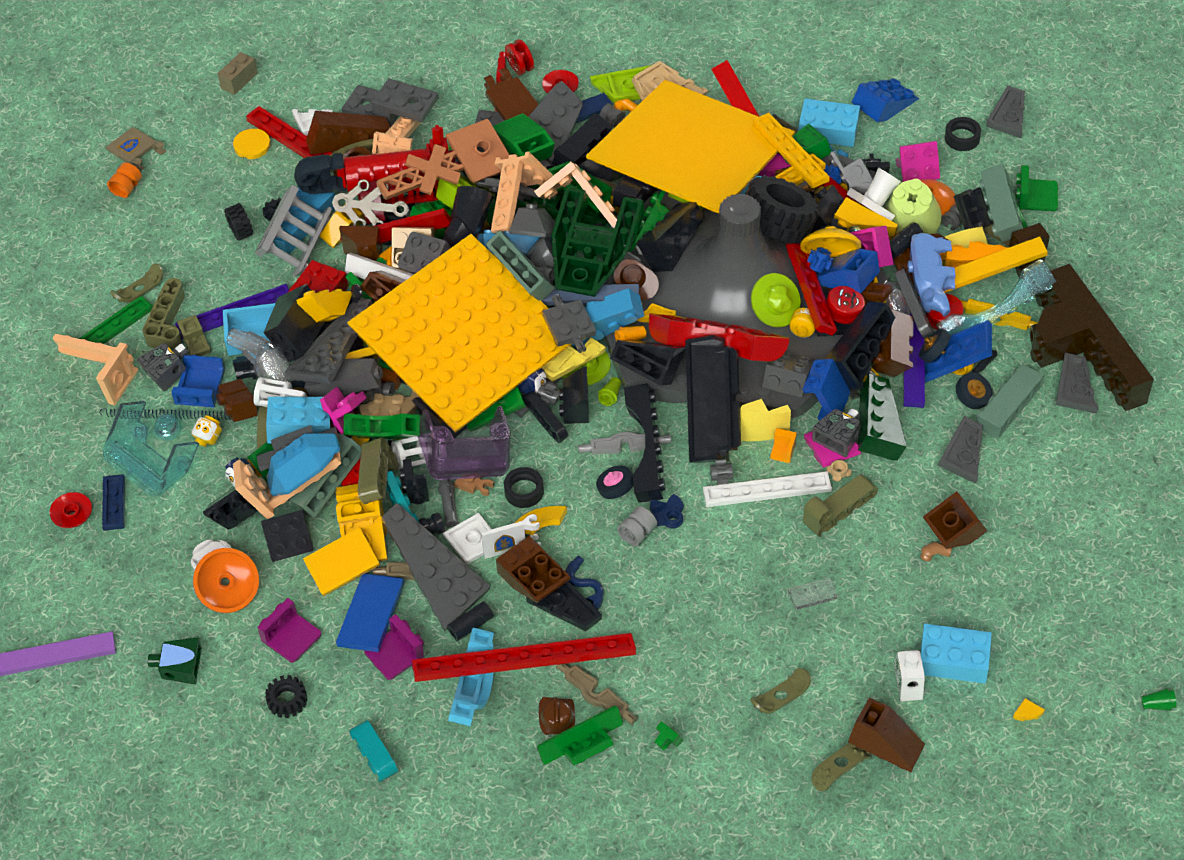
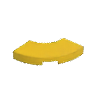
(546, 516)

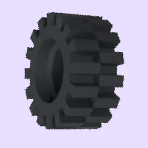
(238, 221)
(283, 685)

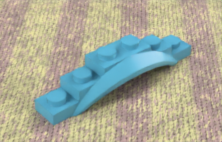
(473, 690)

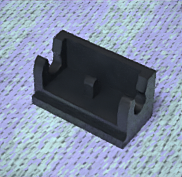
(972, 209)

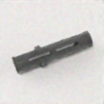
(446, 490)

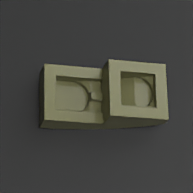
(193, 336)

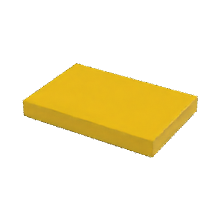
(341, 561)

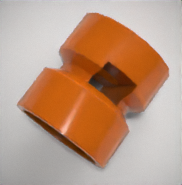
(124, 180)

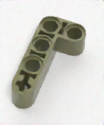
(158, 324)
(375, 464)
(823, 515)

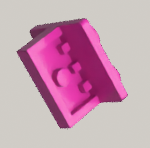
(919, 161)
(337, 405)

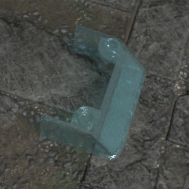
(138, 462)

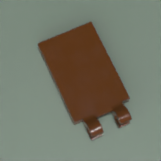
(509, 96)

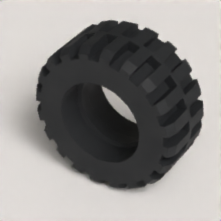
(785, 209)

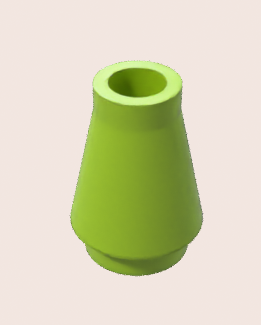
(609, 393)

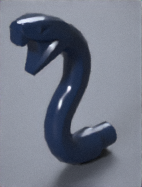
(597, 598)

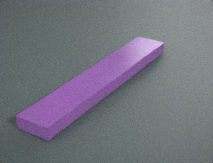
(57, 653)

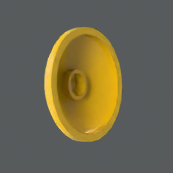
(832, 239)

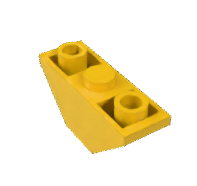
(331, 231)
(325, 305)

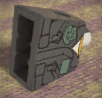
(163, 364)
(838, 431)

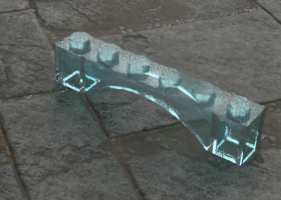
(1031, 281)

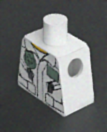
(907, 669)

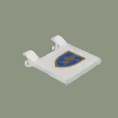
(504, 538)

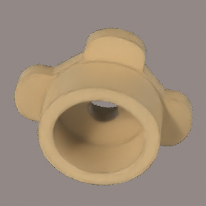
(839, 465)

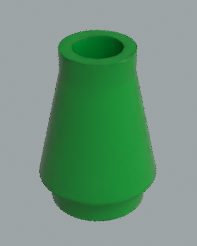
(1160, 700)

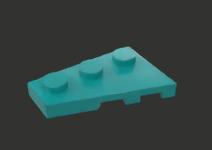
(395, 494)

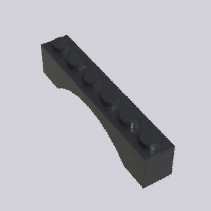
(647, 477)

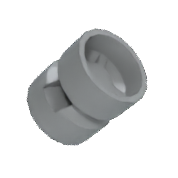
(638, 525)

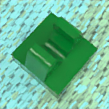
(667, 737)

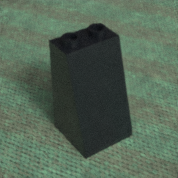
(290, 326)

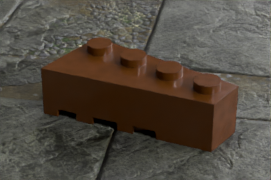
(336, 130)

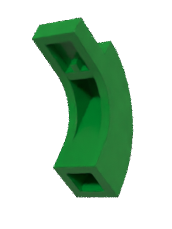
(388, 427)

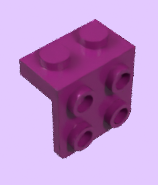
(288, 632)
(397, 650)

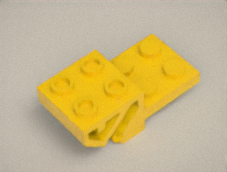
(354, 514)

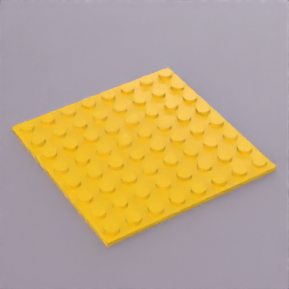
(687, 146)
(460, 332)

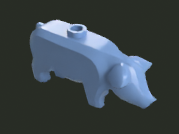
(928, 273)

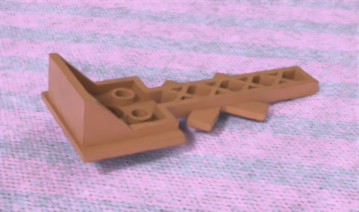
(464, 146)

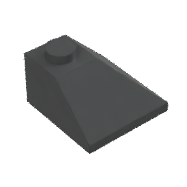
(532, 222)

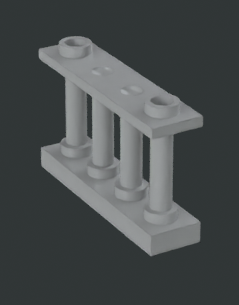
(275, 230)

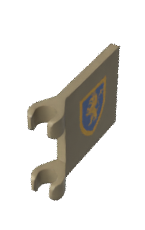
(133, 145)

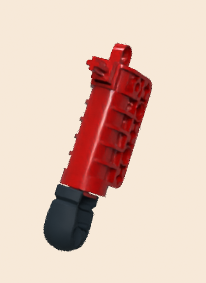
(314, 175)

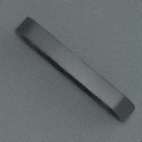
(914, 303)

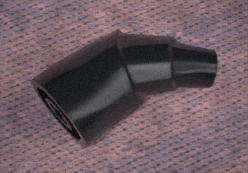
(468, 213)

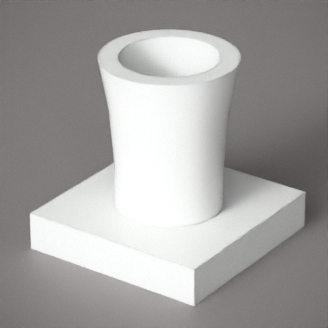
(877, 193)

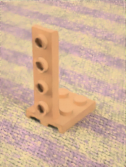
(396, 137)
(515, 171)
(564, 178)
(118, 363)
(258, 493)

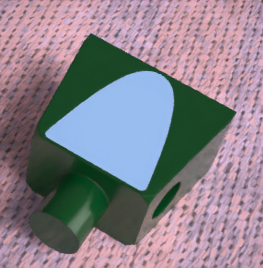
(178, 660)

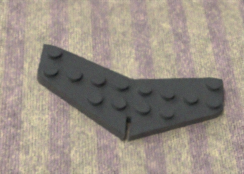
(555, 114)

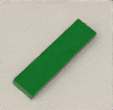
(119, 321)

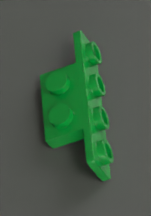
(651, 216)
(582, 739)

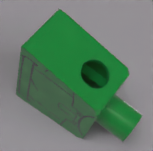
(812, 142)

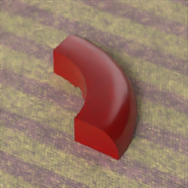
(749, 342)

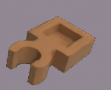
(472, 484)

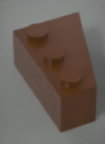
(380, 283)

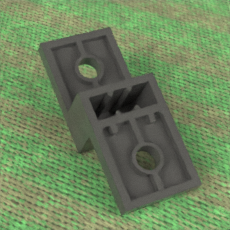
(392, 101)

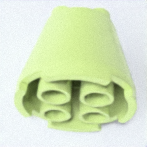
(914, 203)

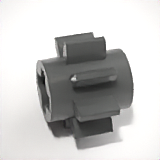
(549, 393)
(721, 472)

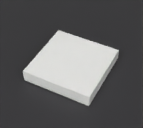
(467, 538)

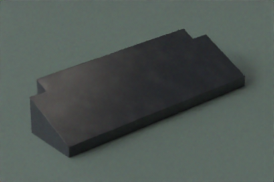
(711, 399)

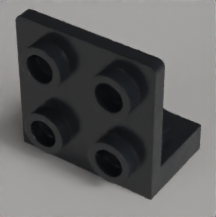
(287, 535)

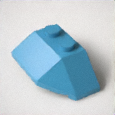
(300, 462)

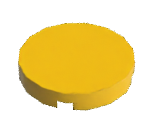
(251, 143)

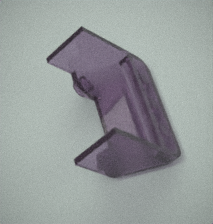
(465, 457)

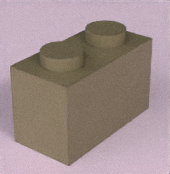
(237, 73)

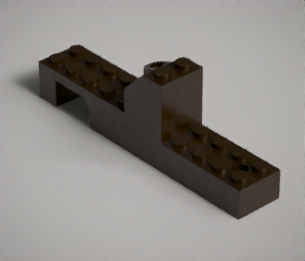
(1078, 325)

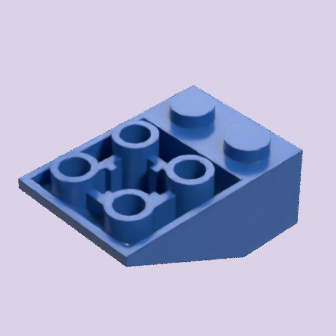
(883, 98)
(851, 269)

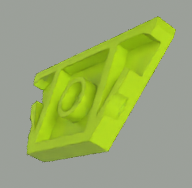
(618, 84)

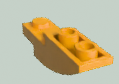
(962, 255)

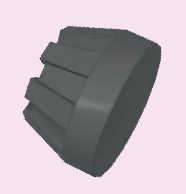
(542, 253)

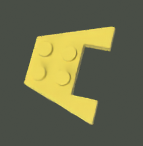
(572, 359)

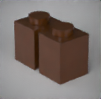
(236, 400)

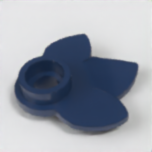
(664, 511)

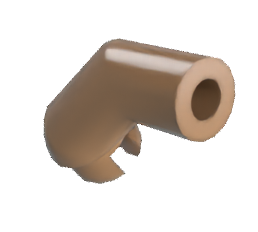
(933, 549)

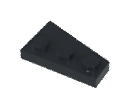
(570, 607)

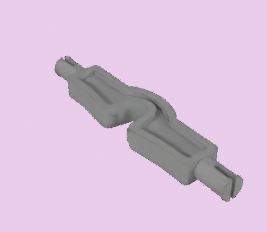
(612, 444)

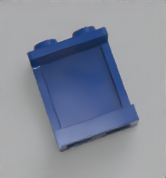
(199, 381)
(827, 385)

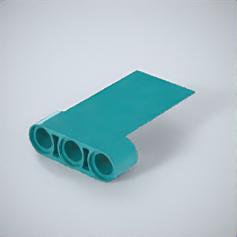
(374, 750)

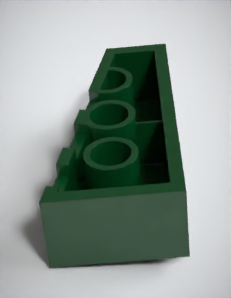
(879, 420)

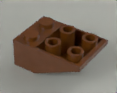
(531, 570)
(886, 736)

